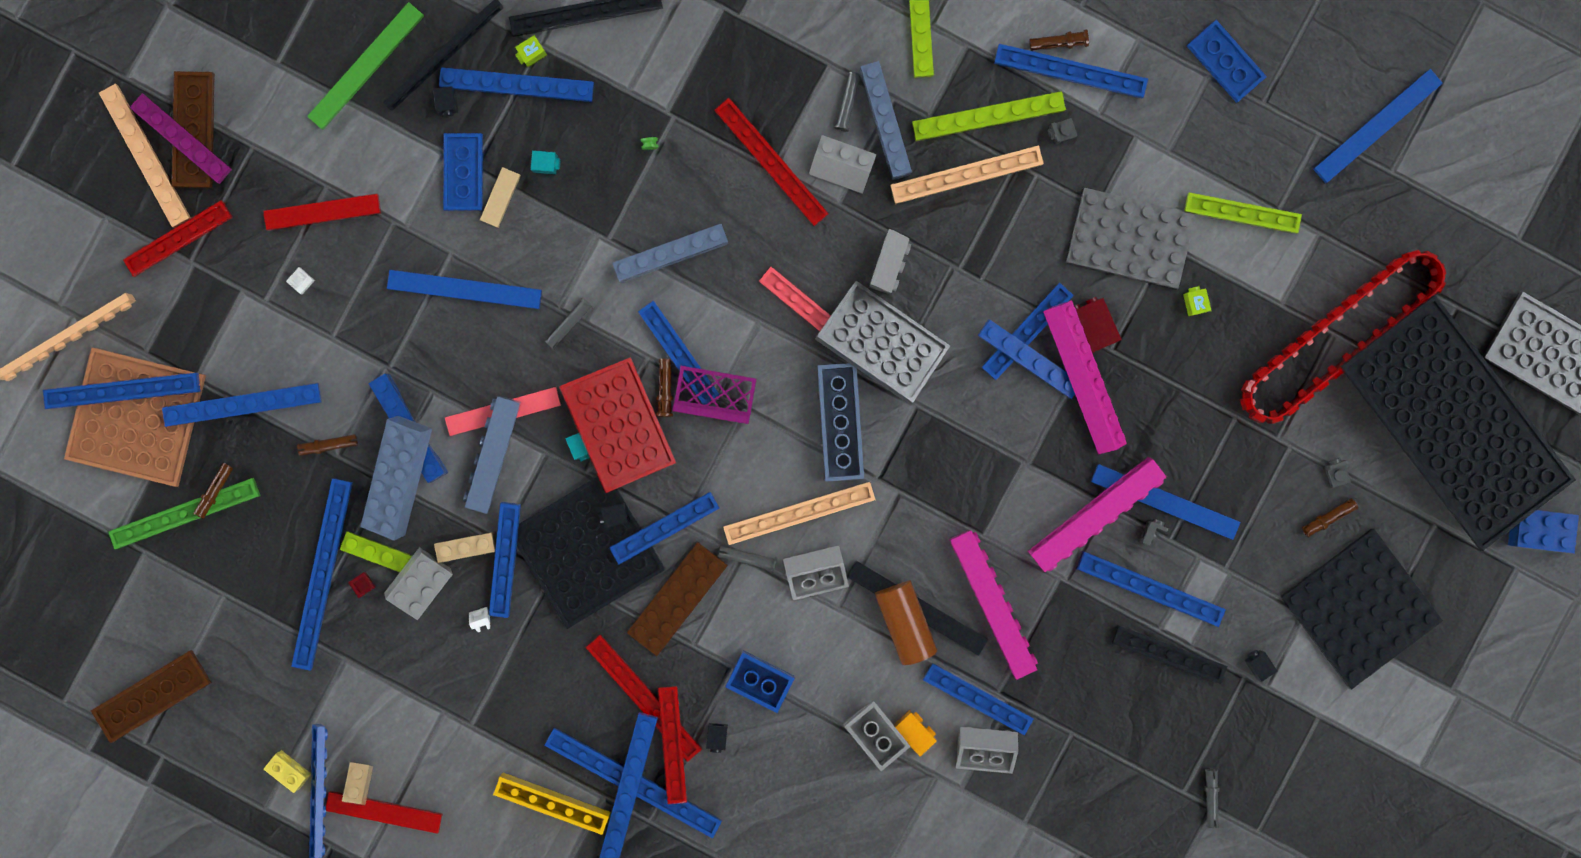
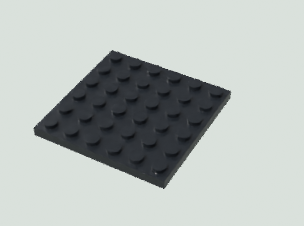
(573, 556)
(1361, 608)

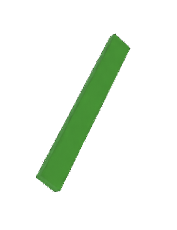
(365, 66)
(181, 514)

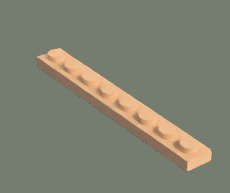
(144, 155)
(966, 174)
(72, 333)
(799, 513)

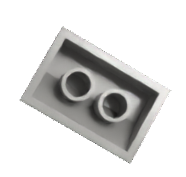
(842, 164)
(890, 262)
(816, 572)
(876, 735)
(986, 750)

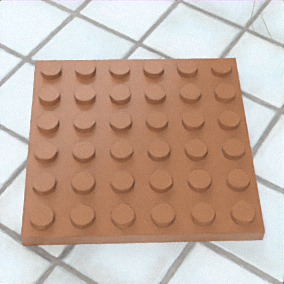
(131, 433)

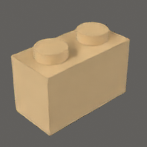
(357, 783)

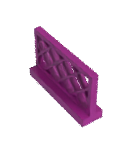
(711, 411)

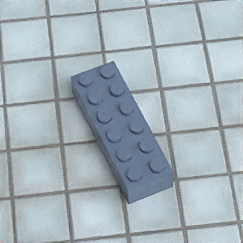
(840, 422)
(396, 477)

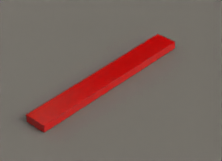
(771, 162)
(636, 689)

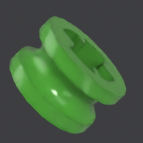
(649, 143)

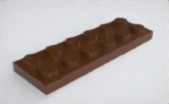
(195, 112)
(677, 599)
(151, 696)

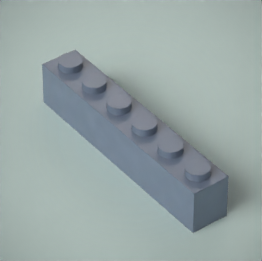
(885, 120)
(670, 253)
(492, 455)

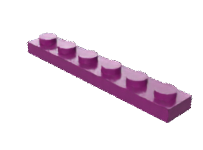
(180, 138)

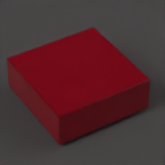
(362, 584)

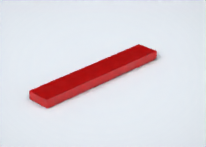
(322, 212)
(177, 238)
(672, 745)
(386, 813)

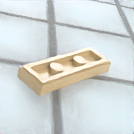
(500, 197)

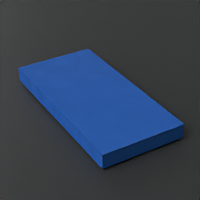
(1226, 61)
(463, 172)

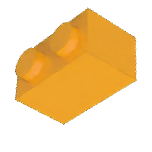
(915, 732)

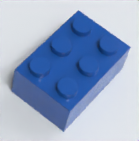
(1546, 532)
(760, 681)

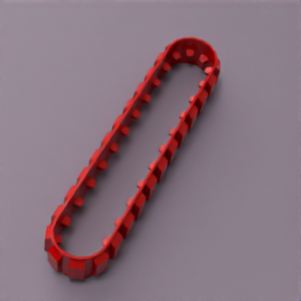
(1435, 286)

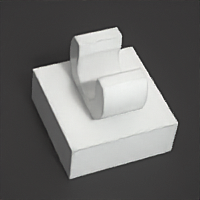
(300, 280)
(479, 618)

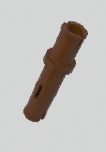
(320, 446)
(213, 491)
(1325, 520)

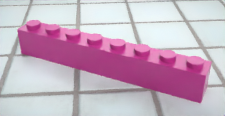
(1085, 377)
(1097, 514)
(993, 604)

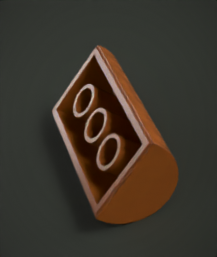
(906, 623)

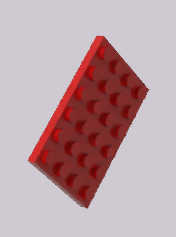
(617, 425)

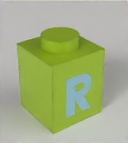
(530, 51)
(1197, 301)

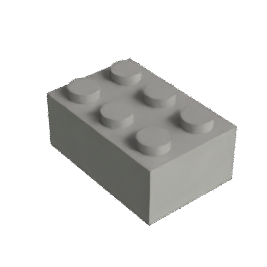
(418, 583)

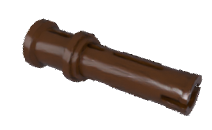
(1067, 40)
(664, 398)

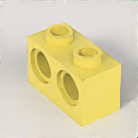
(287, 771)

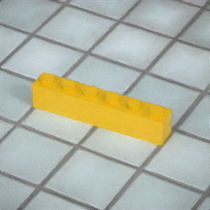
(552, 803)

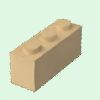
(465, 547)

